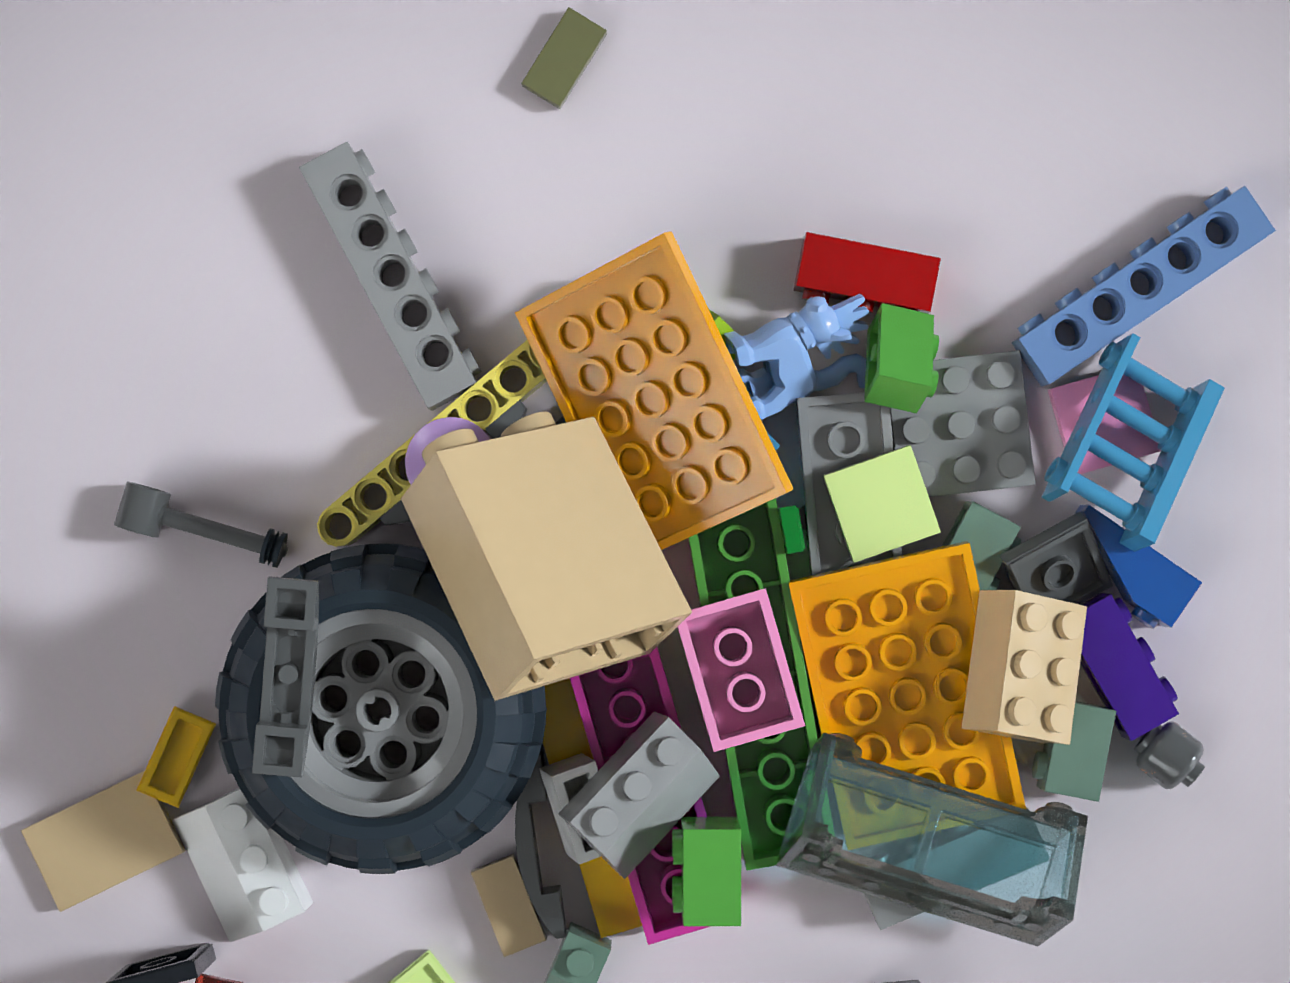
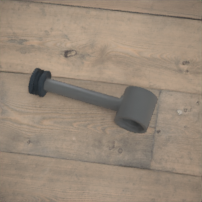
(147, 510)

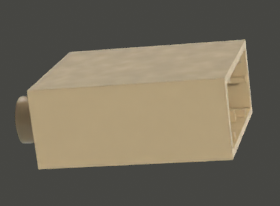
(542, 552)

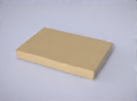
(102, 842)

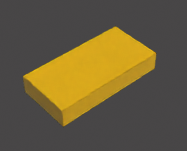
(176, 757)

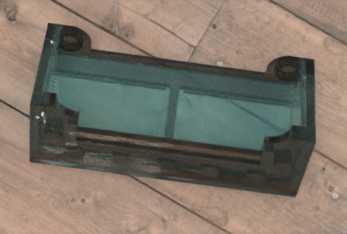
(934, 845)

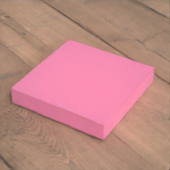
(1069, 402)

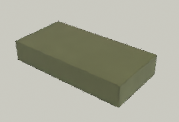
(564, 58)

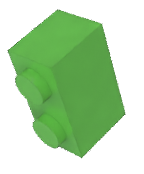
(900, 358)

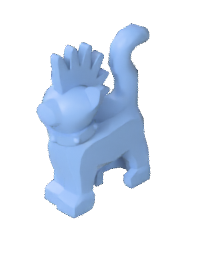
(785, 356)

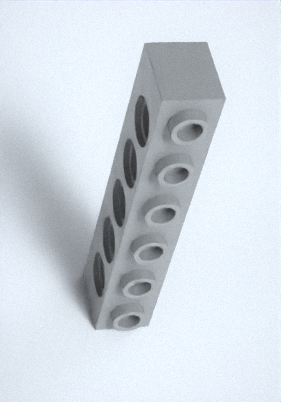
(327, 179)

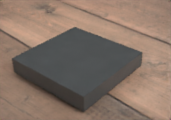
(1059, 563)

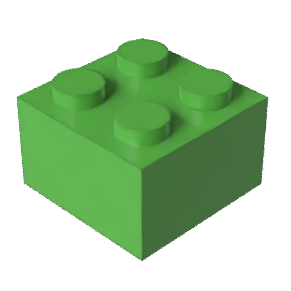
(710, 871)

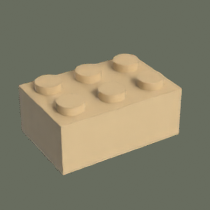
(1024, 666)

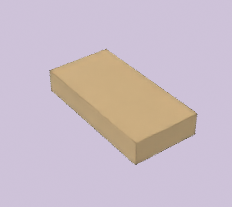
(508, 905)

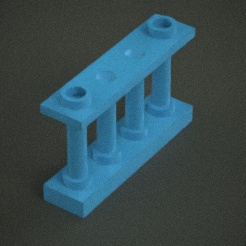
(1176, 442)

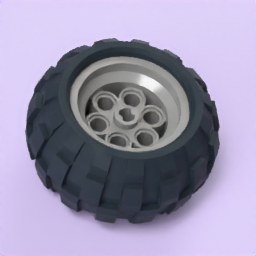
(360, 805)

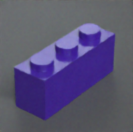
(1123, 670)

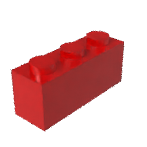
(881, 274)

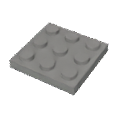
(972, 428)

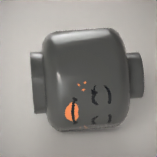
(1170, 755)

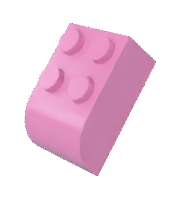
(740, 670)

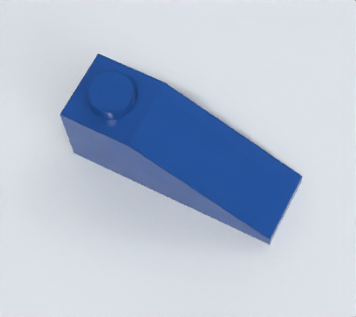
(1143, 577)

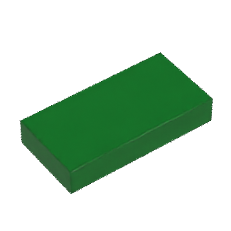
(791, 529)

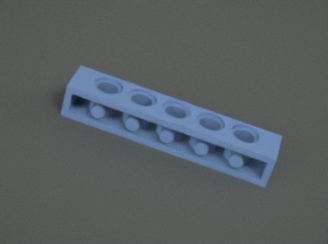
(1242, 228)

